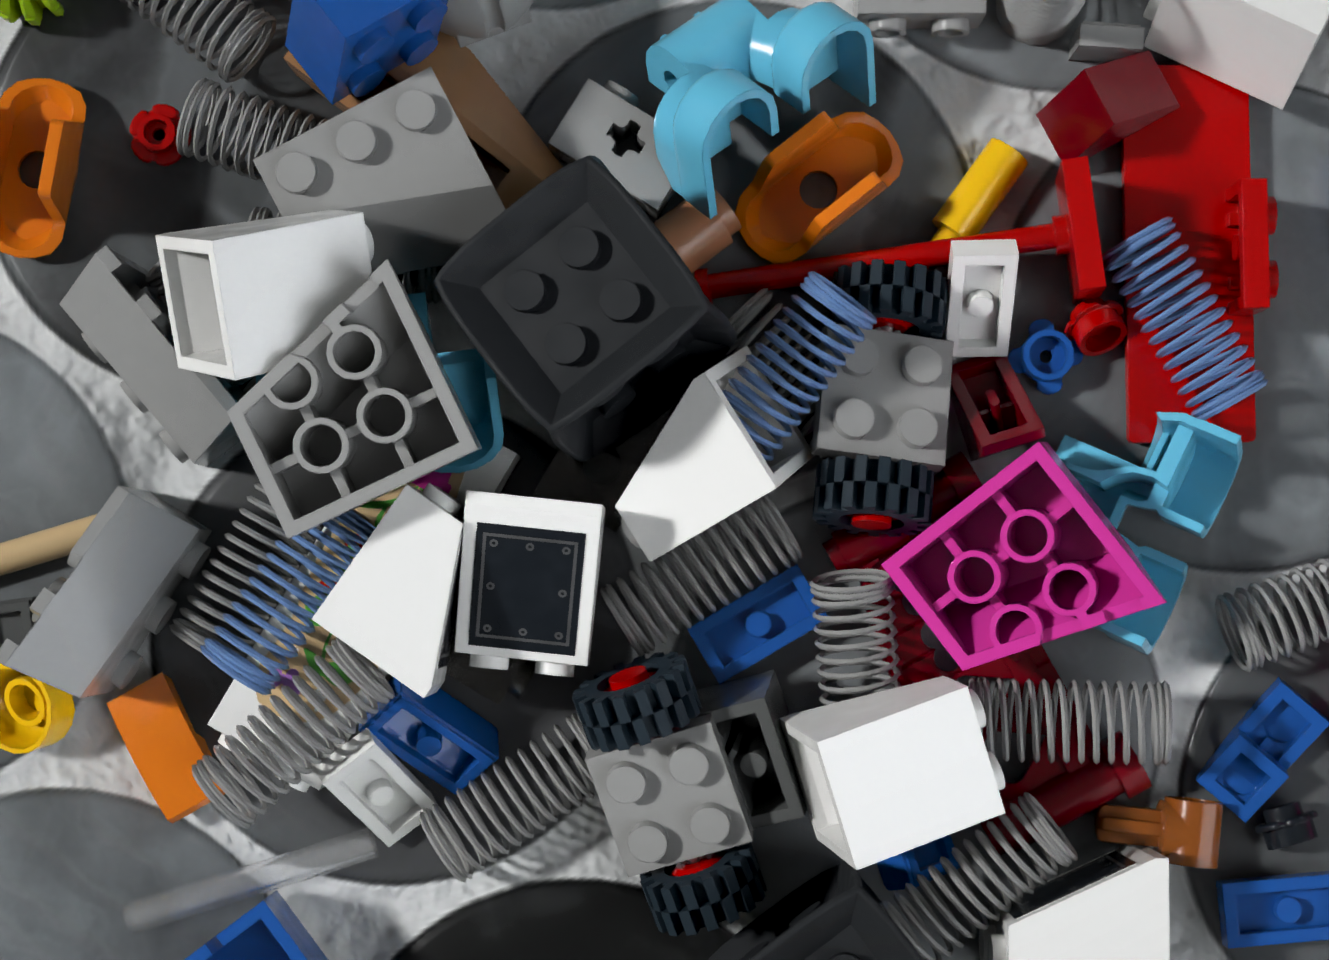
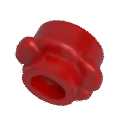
(143, 130)
(1096, 326)

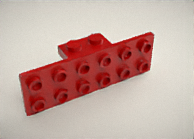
(1199, 174)

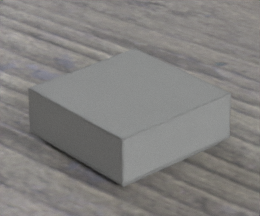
(1105, 41)

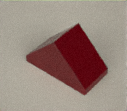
(1106, 105)
(992, 407)

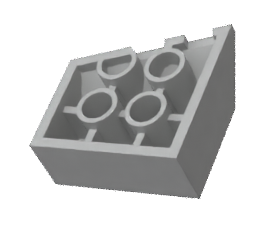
(400, 165)
(133, 332)
(352, 410)
(113, 598)

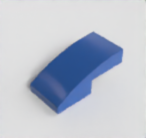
(1261, 749)

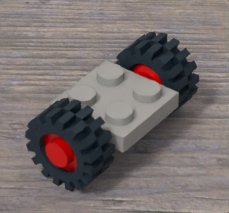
(886, 405)
(669, 793)

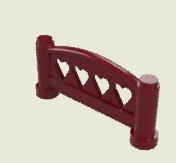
(1060, 788)

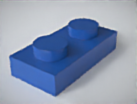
(756, 624)
(1274, 909)

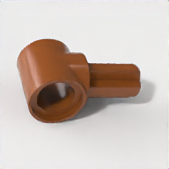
(1178, 828)

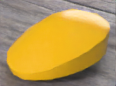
(31, 712)

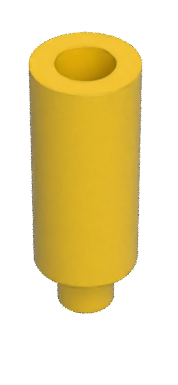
(980, 191)

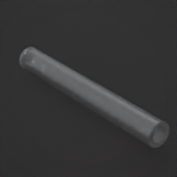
(250, 880)

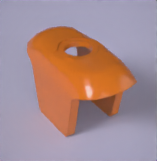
(49, 120)
(849, 149)

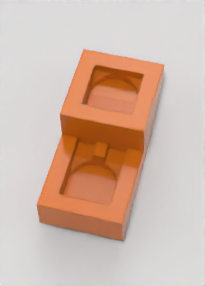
(162, 744)

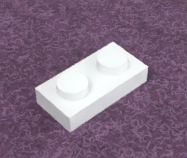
(981, 296)
(375, 787)

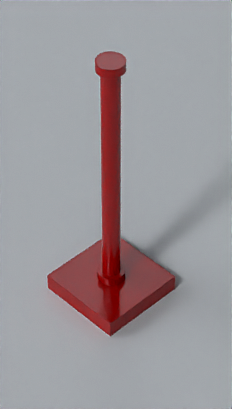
(1070, 233)

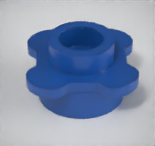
(1063, 356)

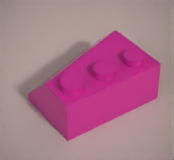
(1020, 564)

